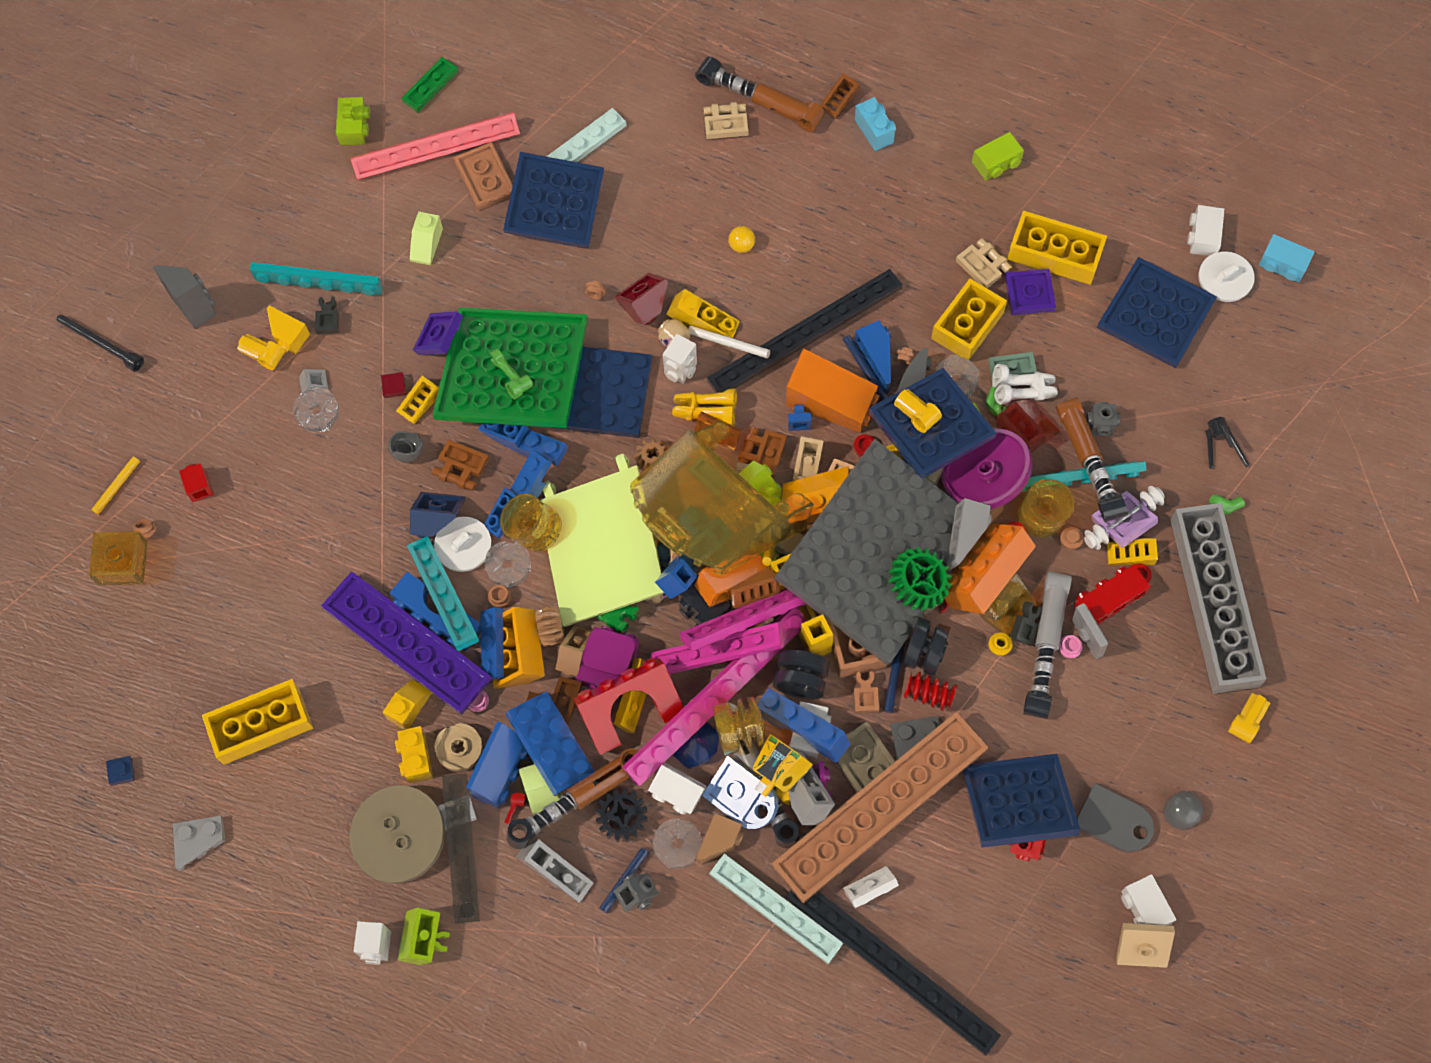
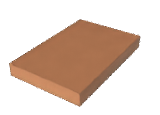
(484, 176)

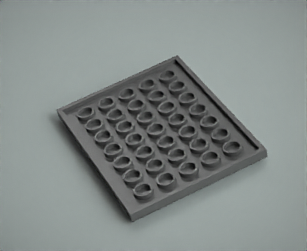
(852, 543)

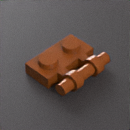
(770, 448)
(461, 458)

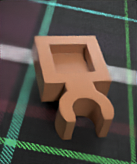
(866, 697)

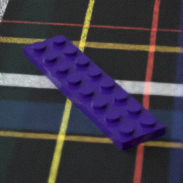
(406, 643)

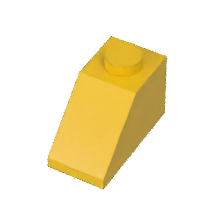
(287, 330)
(406, 704)

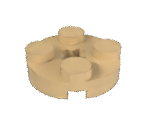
(463, 760)

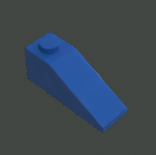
(875, 346)

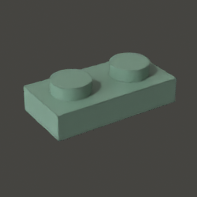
(1017, 363)

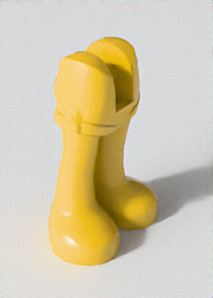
(727, 398)

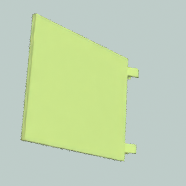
(603, 548)

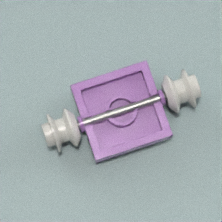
(1128, 527)

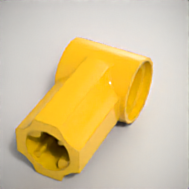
(265, 353)
(922, 415)
(1247, 722)

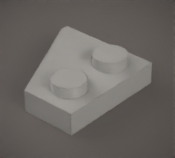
(196, 838)

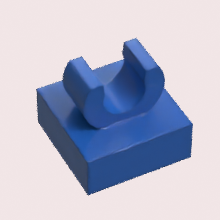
(799, 420)

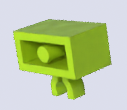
(351, 121)
(760, 478)
(420, 937)

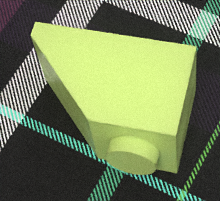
(425, 237)

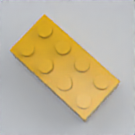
(1057, 247)
(257, 721)

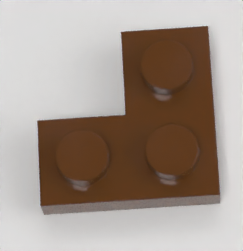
(563, 696)

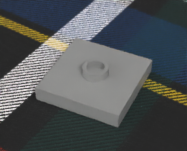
(1090, 631)

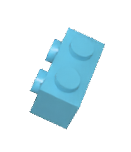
(875, 124)
(1286, 258)

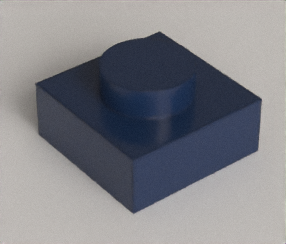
(120, 770)

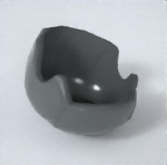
(405, 446)
(1183, 810)

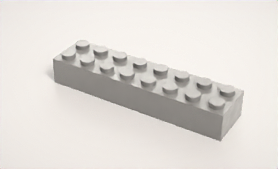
(1217, 598)

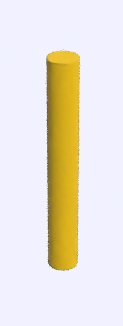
(115, 485)
(768, 556)

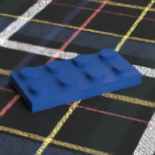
(550, 743)

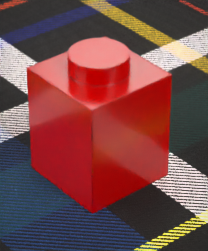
(196, 482)

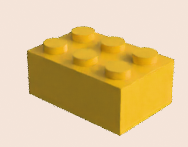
(968, 319)

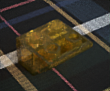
(1008, 605)

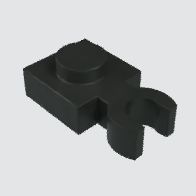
(328, 319)
(1025, 626)

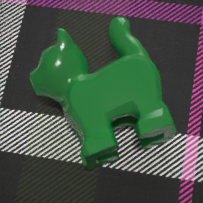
(615, 618)

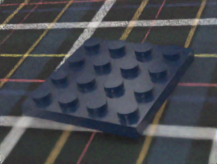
(553, 200)
(1156, 312)
(610, 392)
(952, 437)
(1020, 800)

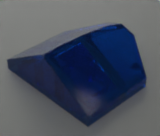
(698, 747)

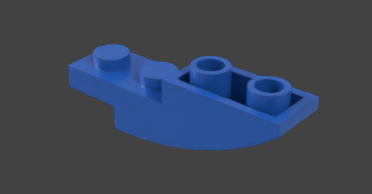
(523, 441)
(527, 482)

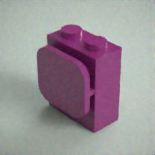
(606, 656)

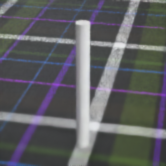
(756, 350)

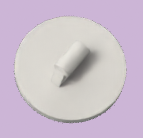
(1226, 276)
(462, 544)

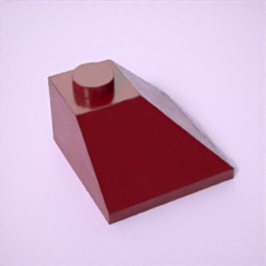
(644, 298)

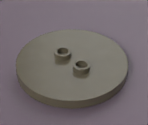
(397, 834)

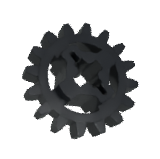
(612, 817)

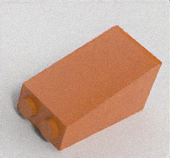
(831, 392)

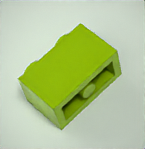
(997, 156)

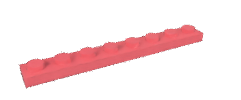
(435, 145)

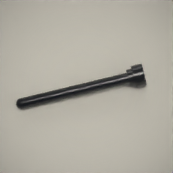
(131, 360)

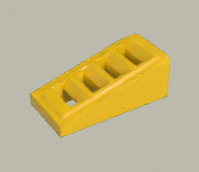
(416, 390)
(1141, 544)

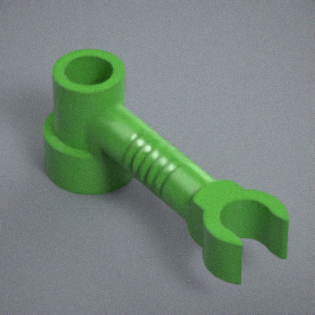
(517, 384)

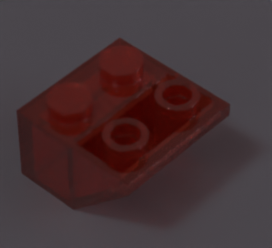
(1027, 422)

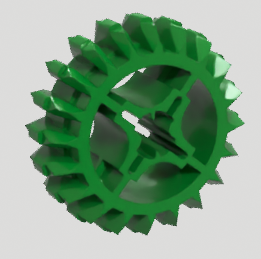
(906, 566)

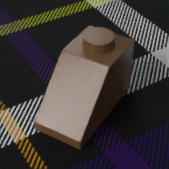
(571, 650)
(720, 839)

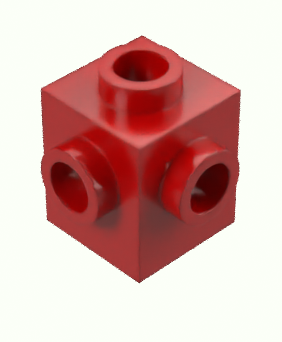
(1033, 850)

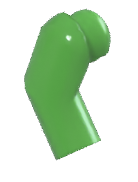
(994, 408)
(1228, 506)

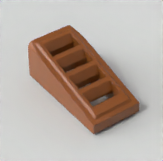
(848, 82)
(762, 586)

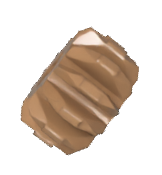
(649, 450)
(550, 625)

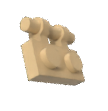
(725, 125)
(979, 267)

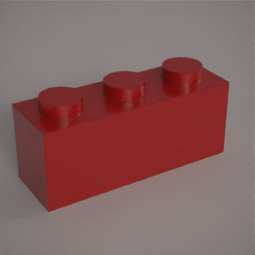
(1114, 594)

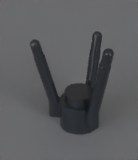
(1220, 430)

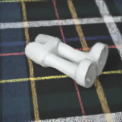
(1038, 384)

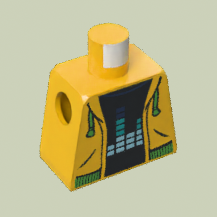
(779, 766)

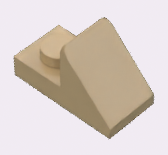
(808, 457)

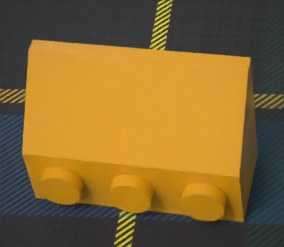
(817, 489)
(521, 649)

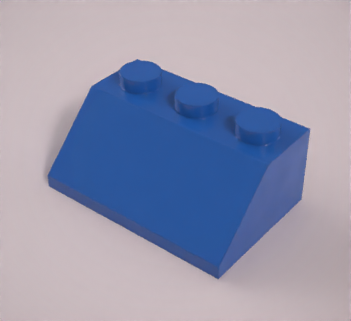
(497, 766)

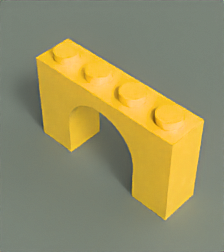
(814, 633)

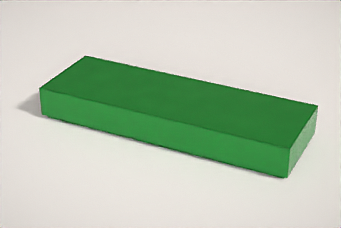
(429, 84)

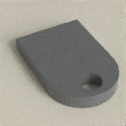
(1113, 819)

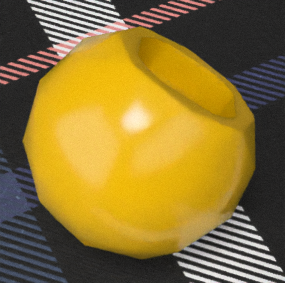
(741, 239)

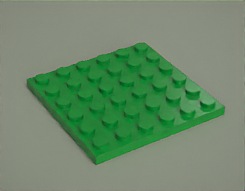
(534, 344)

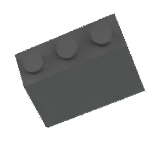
(187, 293)

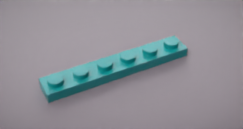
(316, 278)
(1131, 469)
(443, 593)

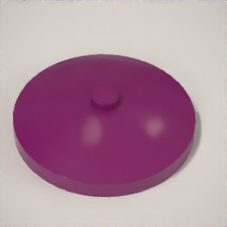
(990, 472)

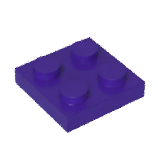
(1030, 291)
(438, 333)

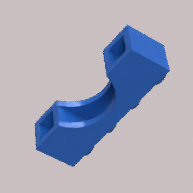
(677, 576)
(412, 596)
(816, 731)

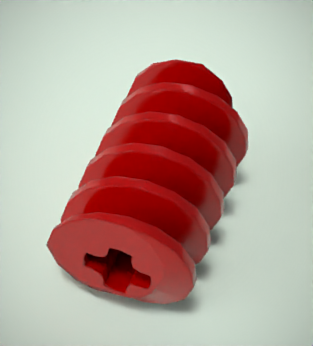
(930, 691)

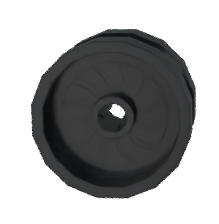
(927, 646)
(801, 674)

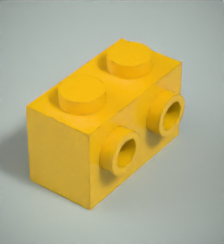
(415, 755)

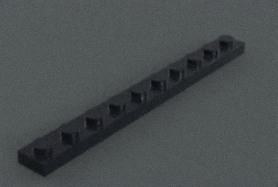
(806, 331)
(898, 971)

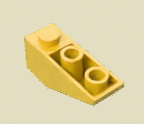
(698, 313)

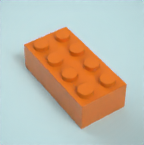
(988, 567)

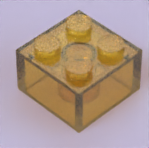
(118, 558)

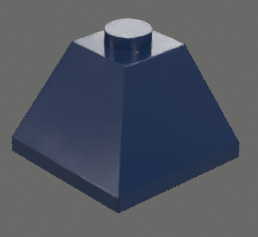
(433, 512)

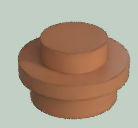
(595, 290)
(905, 355)
(145, 527)
(1071, 538)
(499, 596)

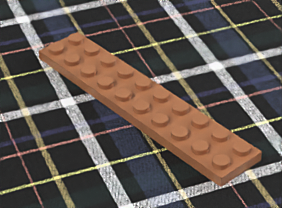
(879, 807)

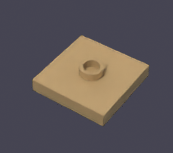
(1145, 945)

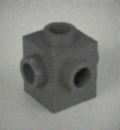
(1103, 419)
(636, 892)

